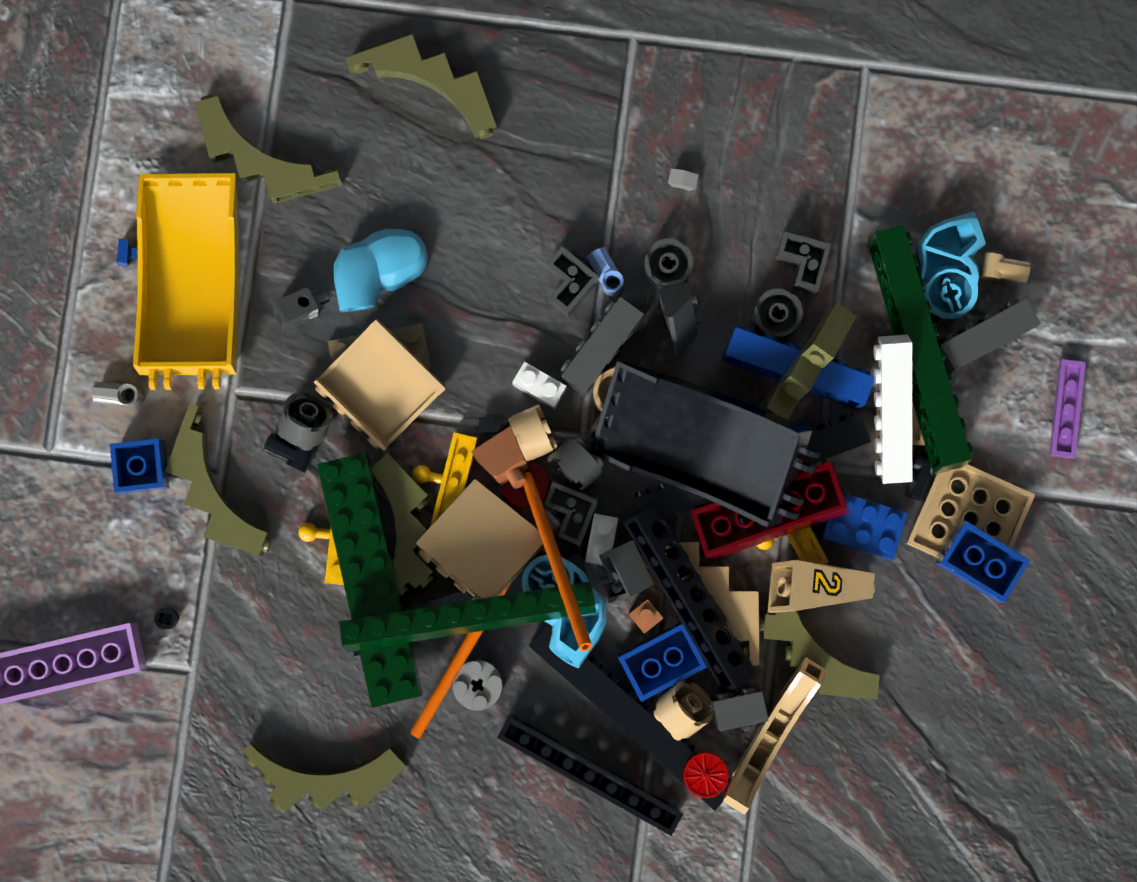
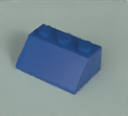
(661, 661)

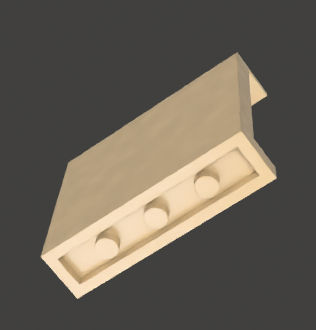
(379, 385)
(480, 543)

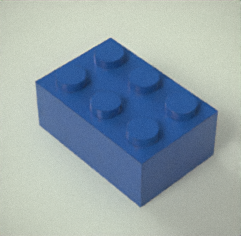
(867, 528)
(982, 562)

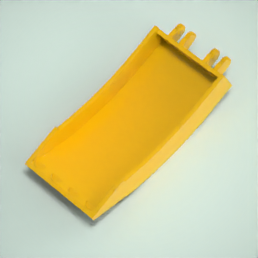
(187, 277)

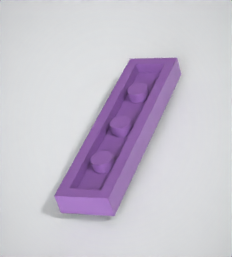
(1067, 408)

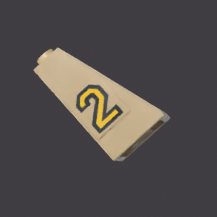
(809, 585)

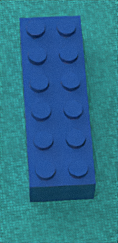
(773, 359)

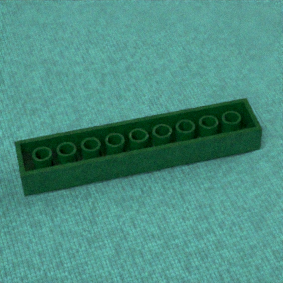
(910, 316)
(368, 572)

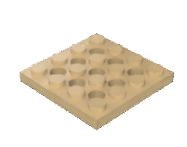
(973, 480)

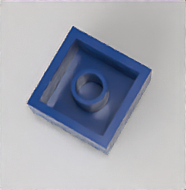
(139, 466)

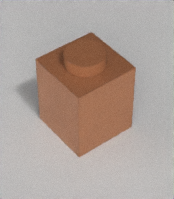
(645, 616)

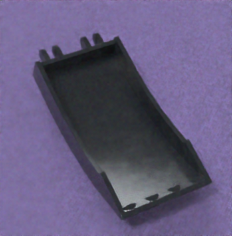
(703, 443)

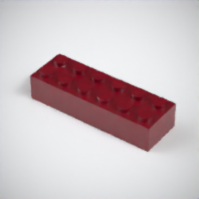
(729, 532)

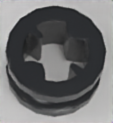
(175, 618)

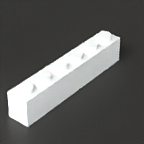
(894, 408)

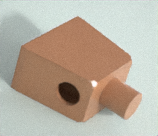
(503, 459)

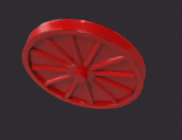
(705, 775)

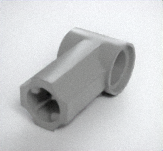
(117, 394)

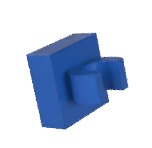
(125, 253)

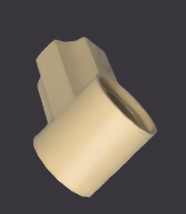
(996, 268)

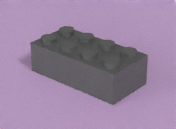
(991, 333)
(602, 347)

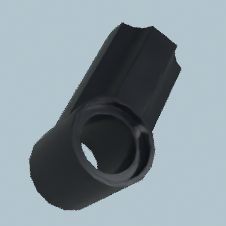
(291, 454)
(921, 477)

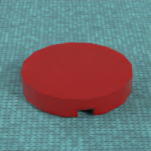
(518, 496)

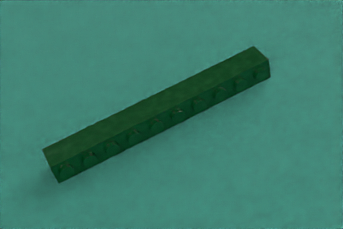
(462, 617)

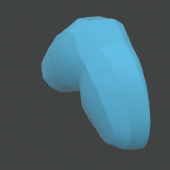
(377, 264)
(949, 264)
(563, 640)

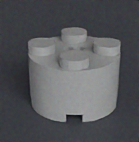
(481, 698)

